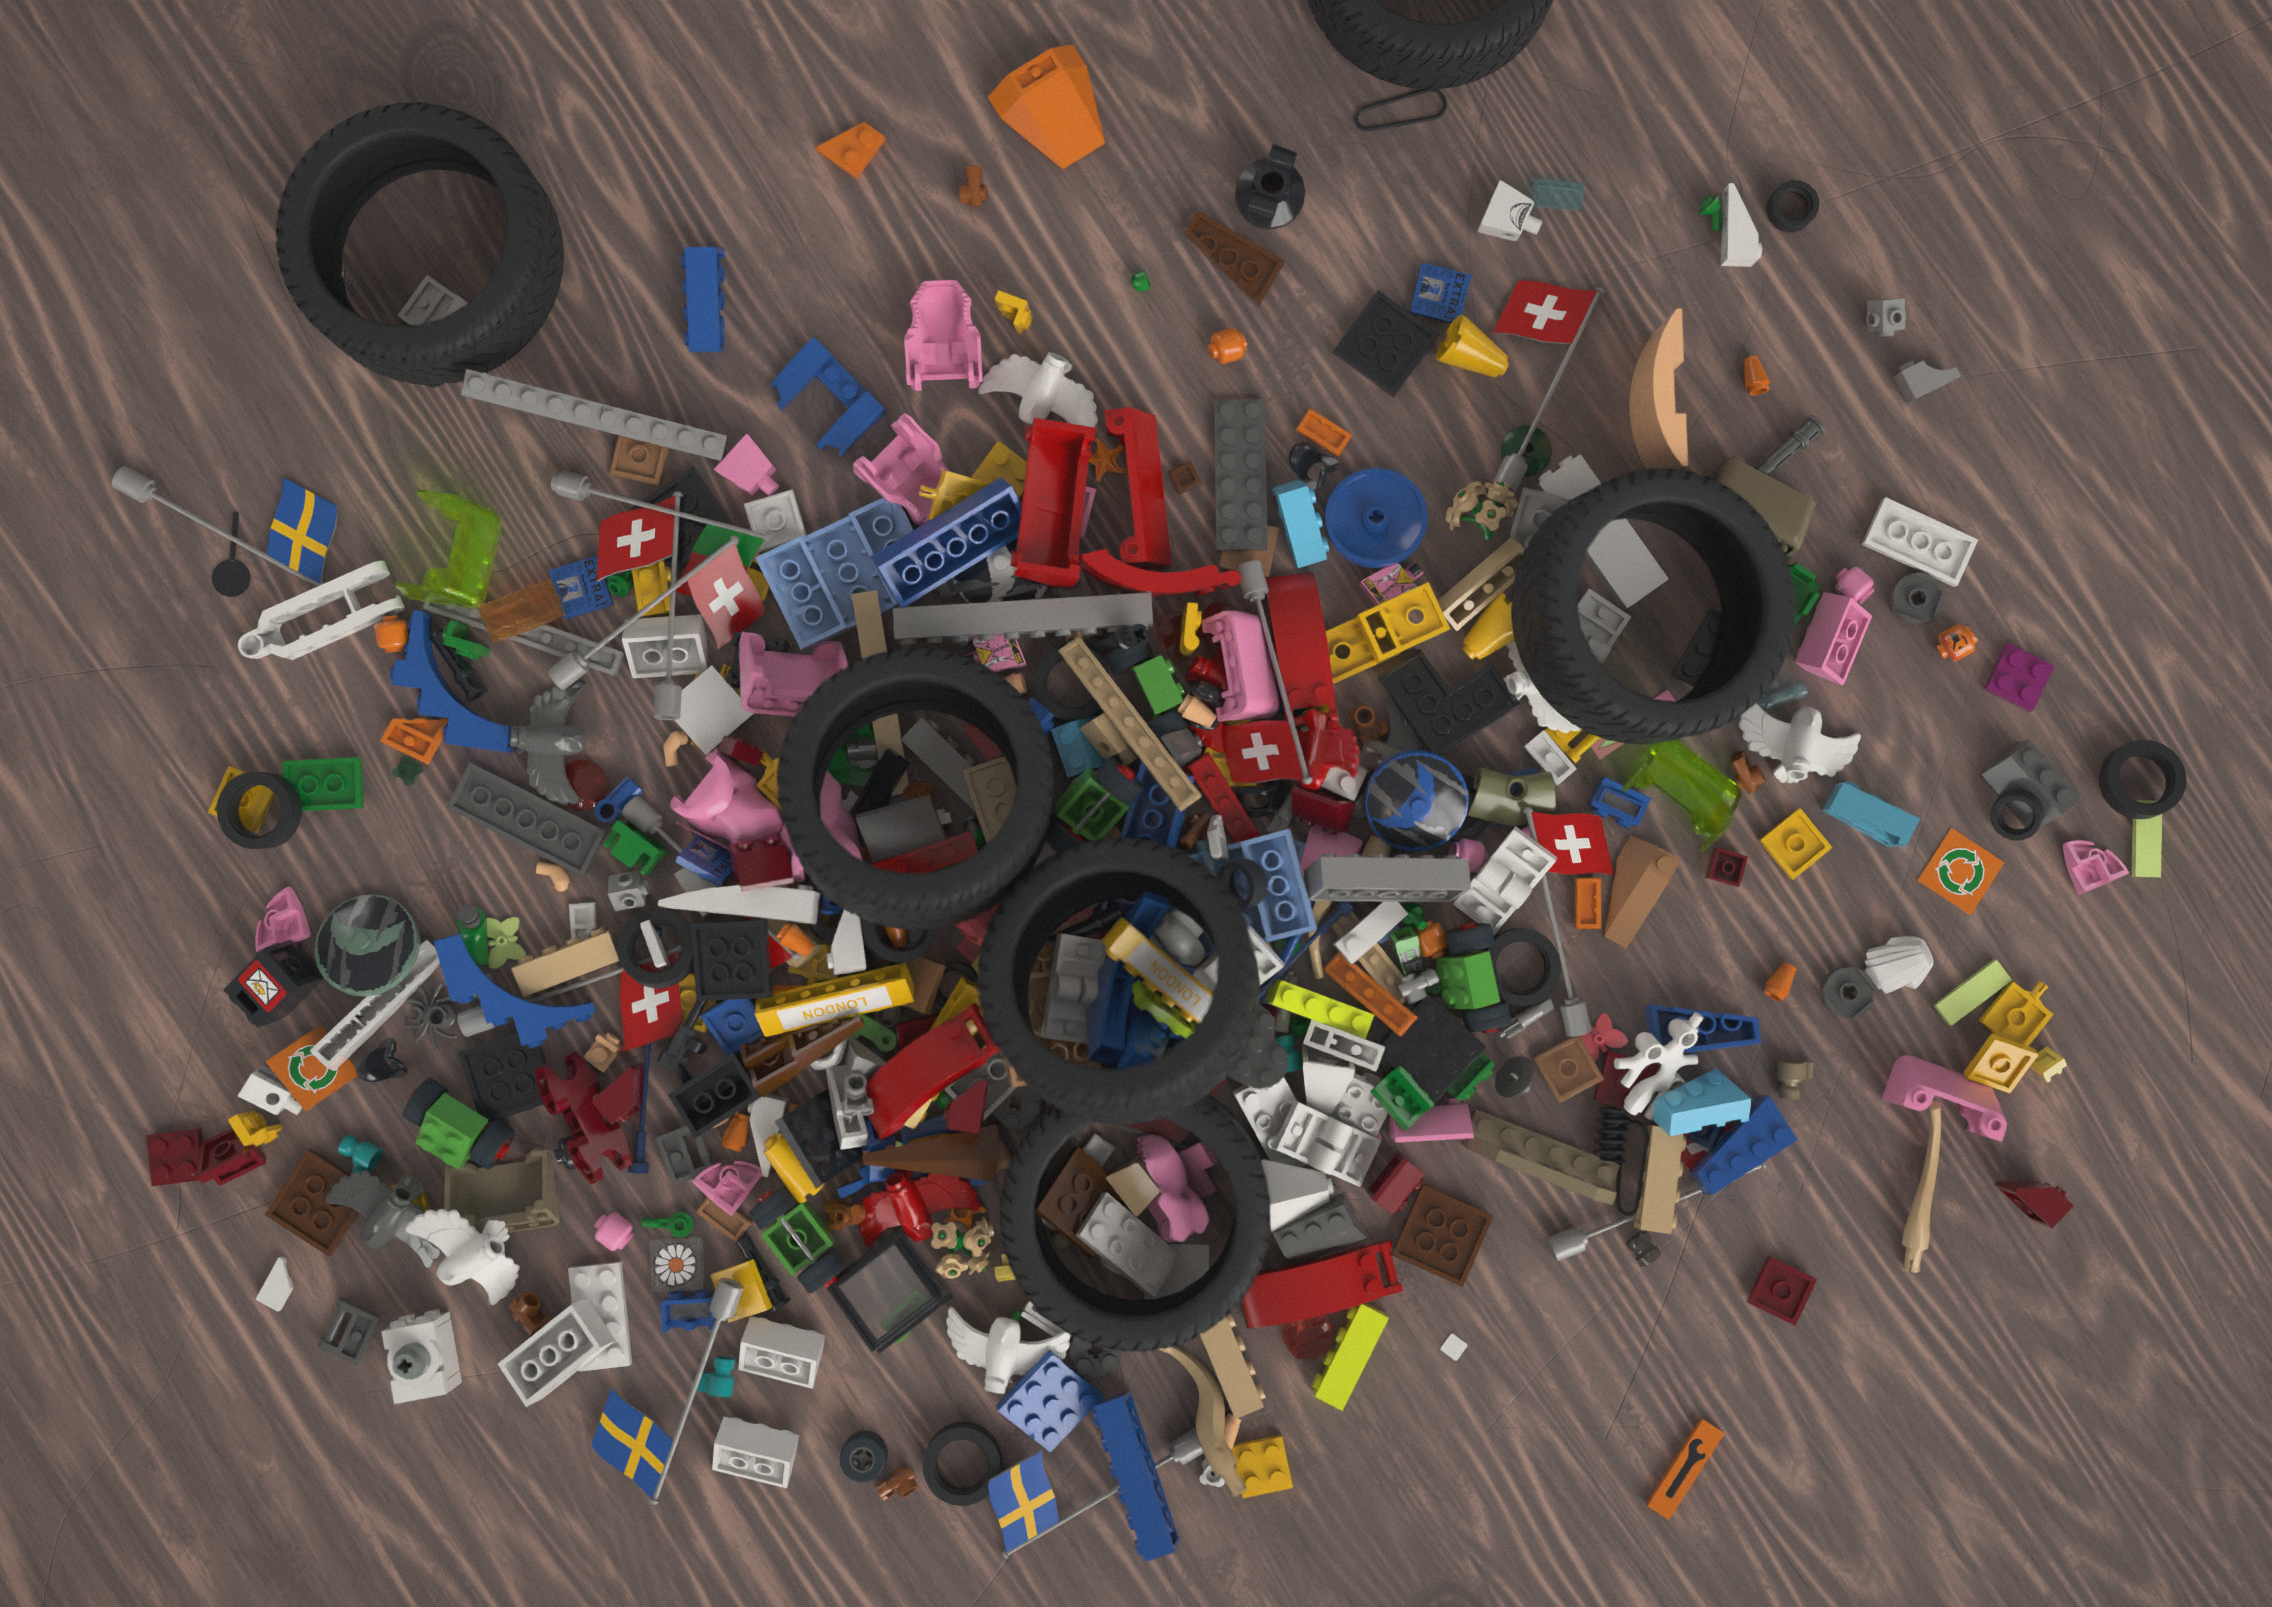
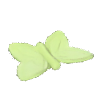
(504, 941)

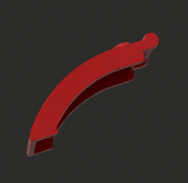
(1160, 584)
(1301, 643)
(926, 1069)
(1320, 1286)

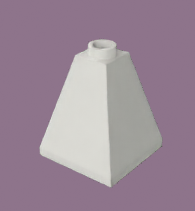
(1324, 1078)
(1294, 1192)

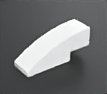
(850, 1130)

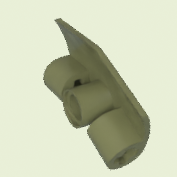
(1496, 803)

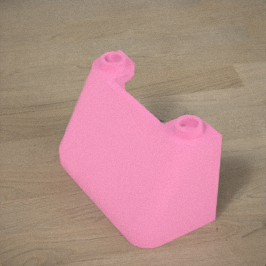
(1247, 665)
(783, 681)
(1916, 1082)

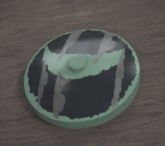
(367, 945)

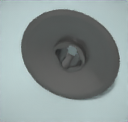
(1515, 1077)

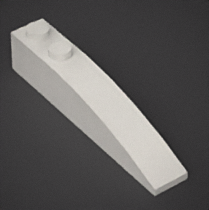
(766, 903)
(373, 1013)

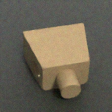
(1107, 739)
(1134, 1185)

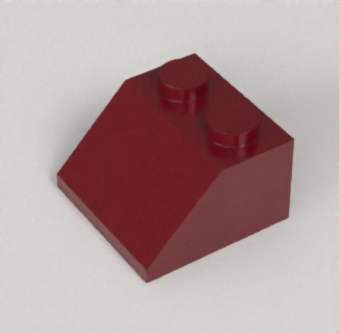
(1322, 809)
(760, 863)
(622, 1096)
(968, 1108)
(1395, 1184)
(2037, 1200)

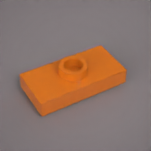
(1323, 432)
(1587, 903)

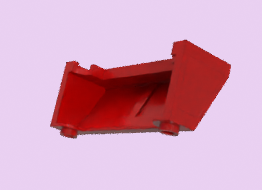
(1139, 435)
(1053, 502)

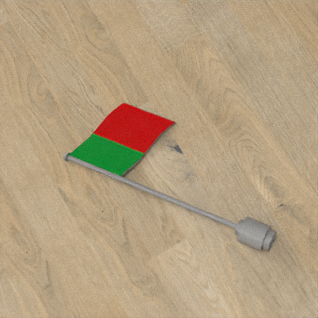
(712, 538)

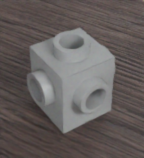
(1886, 316)
(627, 890)

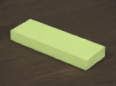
(2146, 846)
(1972, 992)

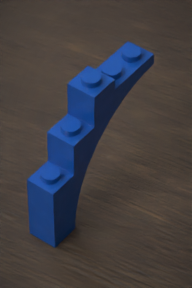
(437, 699)
(1109, 1010)
(531, 1018)

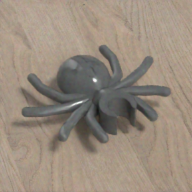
(433, 1016)

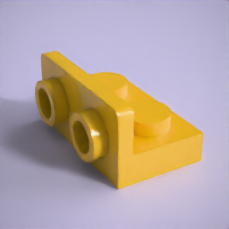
(1014, 309)
(648, 585)
(252, 1130)

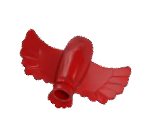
(1214, 673)
(1326, 747)
(912, 1203)

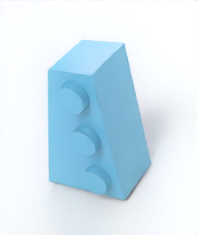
(1301, 523)
(1870, 815)
(1701, 1103)

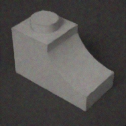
(1921, 379)

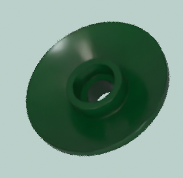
(1540, 446)

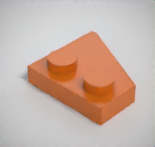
(852, 148)
(415, 737)

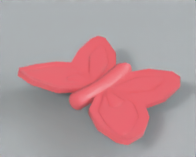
(1603, 1035)

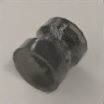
(887, 1018)
(1643, 1248)

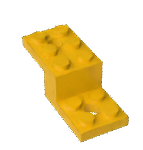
(1385, 631)

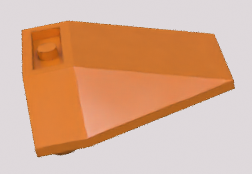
(1052, 105)

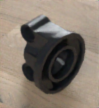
(1269, 209)

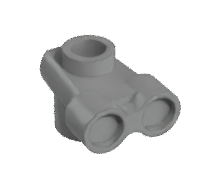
(1413, 986)
(855, 1096)

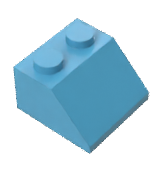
(1075, 748)

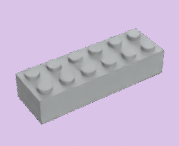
(1387, 878)

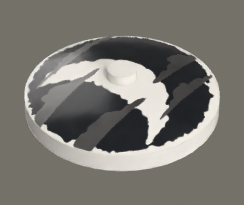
(995, 580)

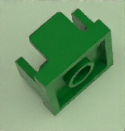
(1804, 590)
(635, 847)

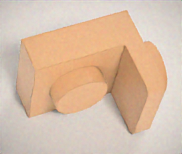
(604, 1051)

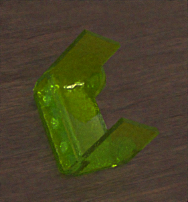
(470, 557)
(1691, 784)

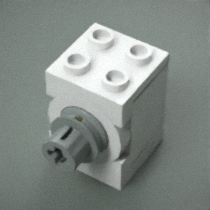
(421, 1356)

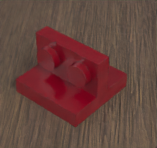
(227, 1158)

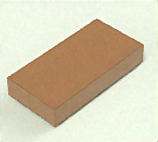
(731, 1226)

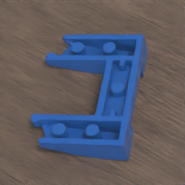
(818, 362)

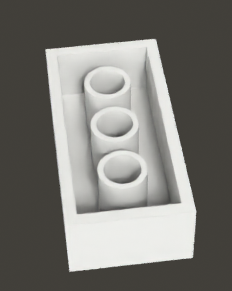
(556, 1352)

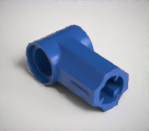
(618, 799)

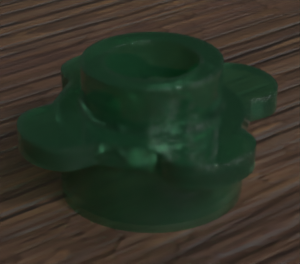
(410, 777)

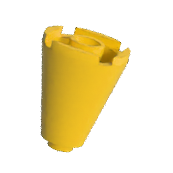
(1471, 349)
(1491, 629)
(788, 1167)

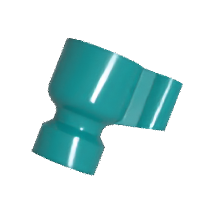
(1293, 1056)
(364, 1154)
(721, 1381)

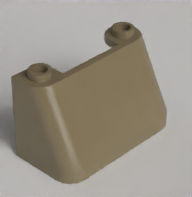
(1781, 506)
(515, 1193)

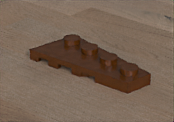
(1240, 259)

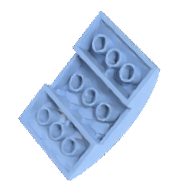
(821, 571)
(1286, 905)

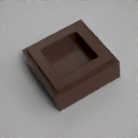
(1185, 477)

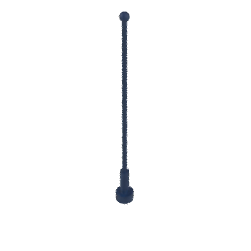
(1341, 908)
(640, 1166)

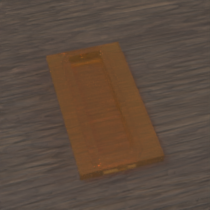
(521, 611)

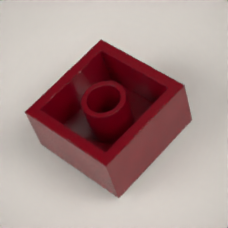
(741, 750)
(1726, 867)

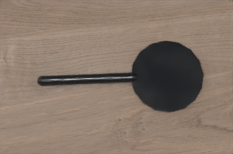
(231, 576)

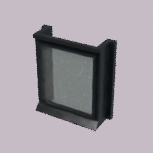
(888, 1292)

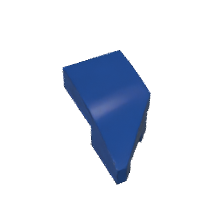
(853, 1186)

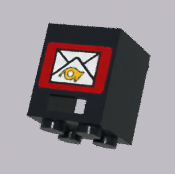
(273, 983)

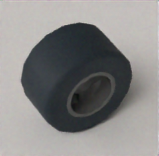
(859, 1465)

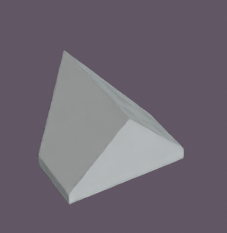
(861, 1060)

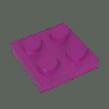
(2018, 677)

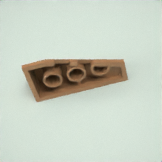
(1638, 882)

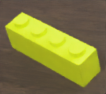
(1319, 1008)
(1349, 1355)

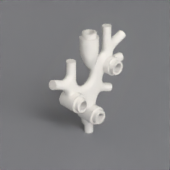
(1669, 1056)

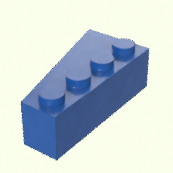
(704, 298)
(1714, 1032)
(1143, 1037)
(1744, 1147)

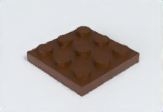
(1073, 1195)
(303, 1207)
(1442, 1235)

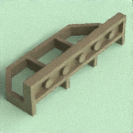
(1545, 1150)

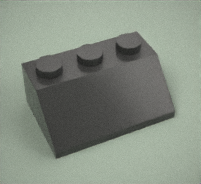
(2029, 770)
(1321, 1231)

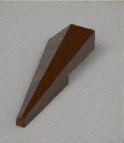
(780, 1059)
(944, 1154)

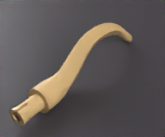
(1321, 908)
(1917, 1228)
(1211, 1420)

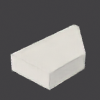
(1217, 839)
(582, 919)
(655, 946)
(276, 1287)

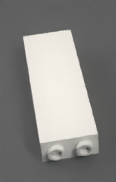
(1617, 552)

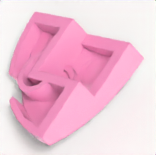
(1323, 843)
(2091, 866)
(283, 921)
(728, 1183)

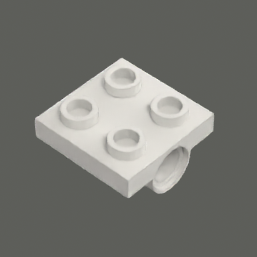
(1359, 1106)

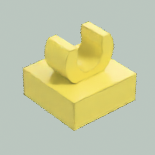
(2048, 1064)
(1004, 1273)

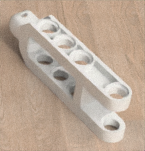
(268, 638)

